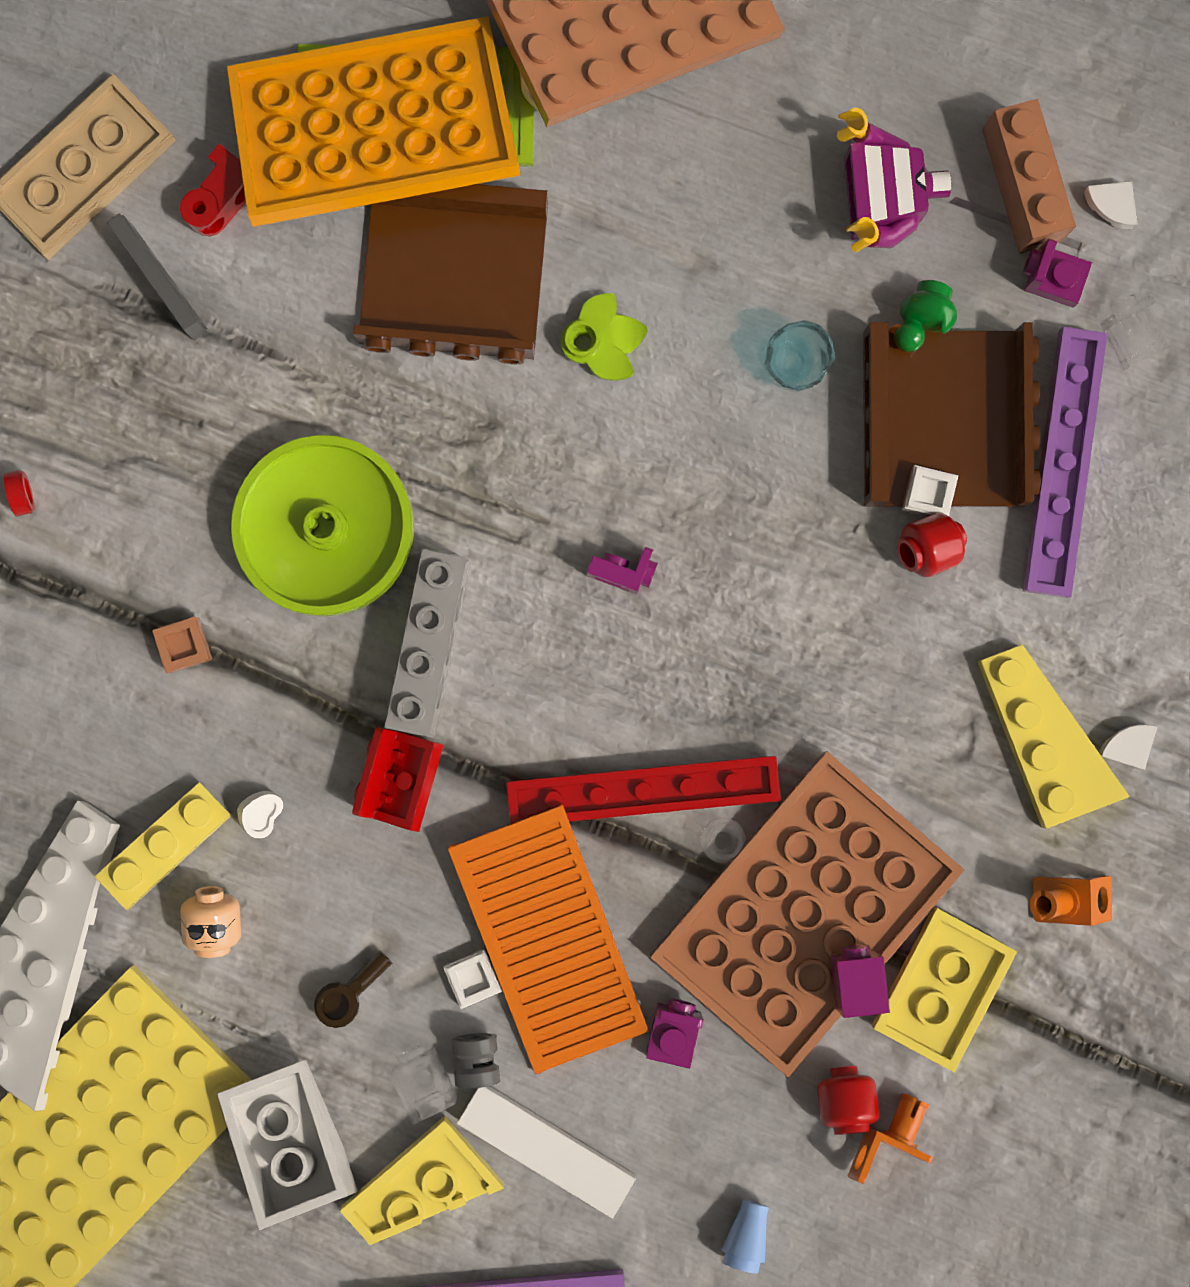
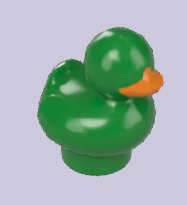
(927, 310)

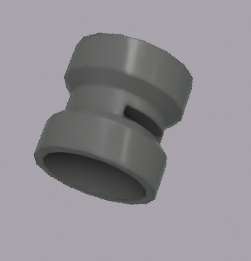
(475, 1060)

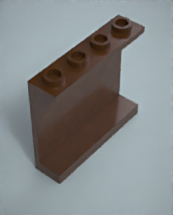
(455, 273)
(954, 409)

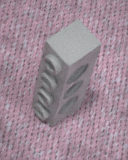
(428, 643)

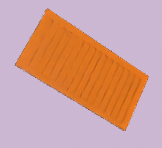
(548, 939)

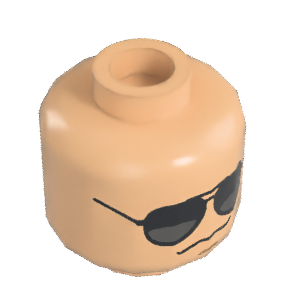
(210, 922)

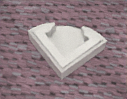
(1113, 203)
(1130, 746)

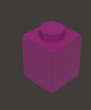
(859, 982)

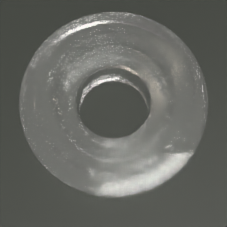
(708, 836)

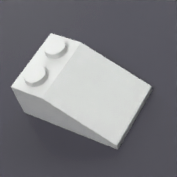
(286, 1144)

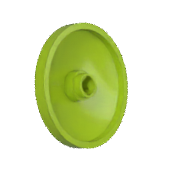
(322, 526)

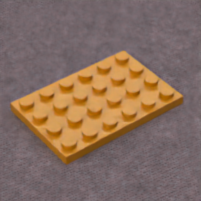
(371, 121)

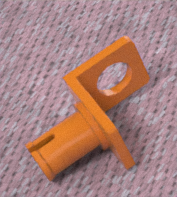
(1071, 900)
(899, 1136)

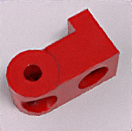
(218, 197)

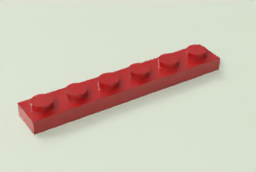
(648, 789)

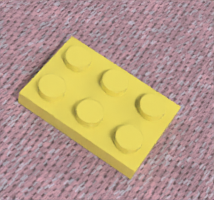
(944, 989)

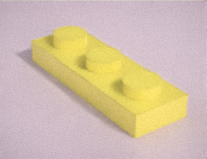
(163, 846)

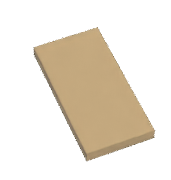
(81, 166)

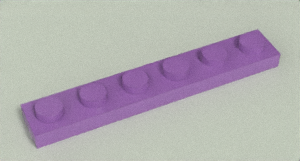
(1065, 462)

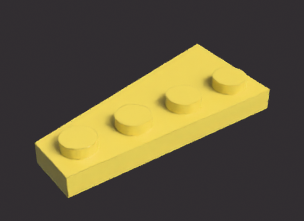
(1049, 746)

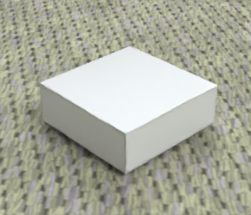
(929, 491)
(473, 978)

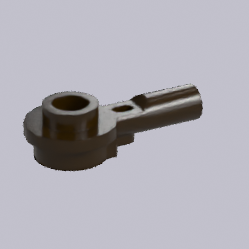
(339, 1002)

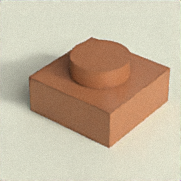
(182, 645)

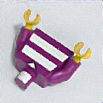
(885, 184)

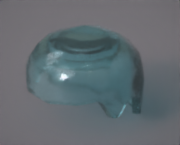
(798, 355)

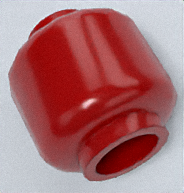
(932, 545)
(848, 1101)

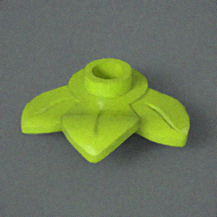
(610, 338)

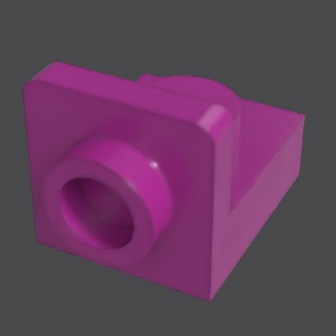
(1055, 274)
(615, 572)
(674, 1033)

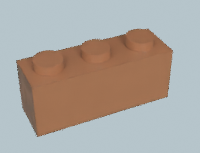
(1028, 175)

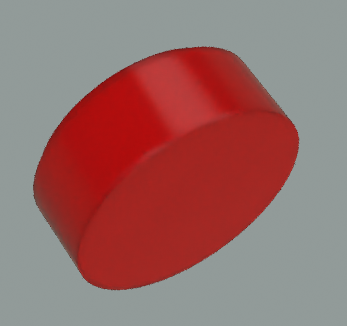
(19, 493)

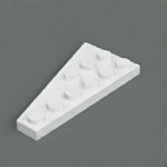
(45, 950)

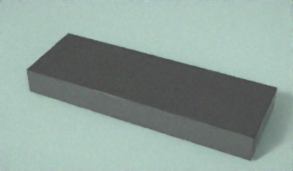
(157, 276)

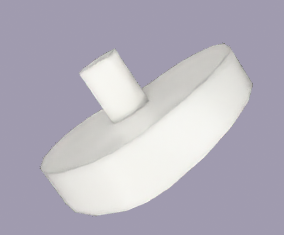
(258, 813)

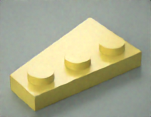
(425, 1179)

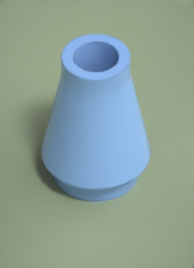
(747, 1238)

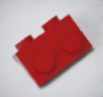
(397, 778)

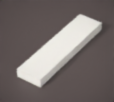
(547, 1150)

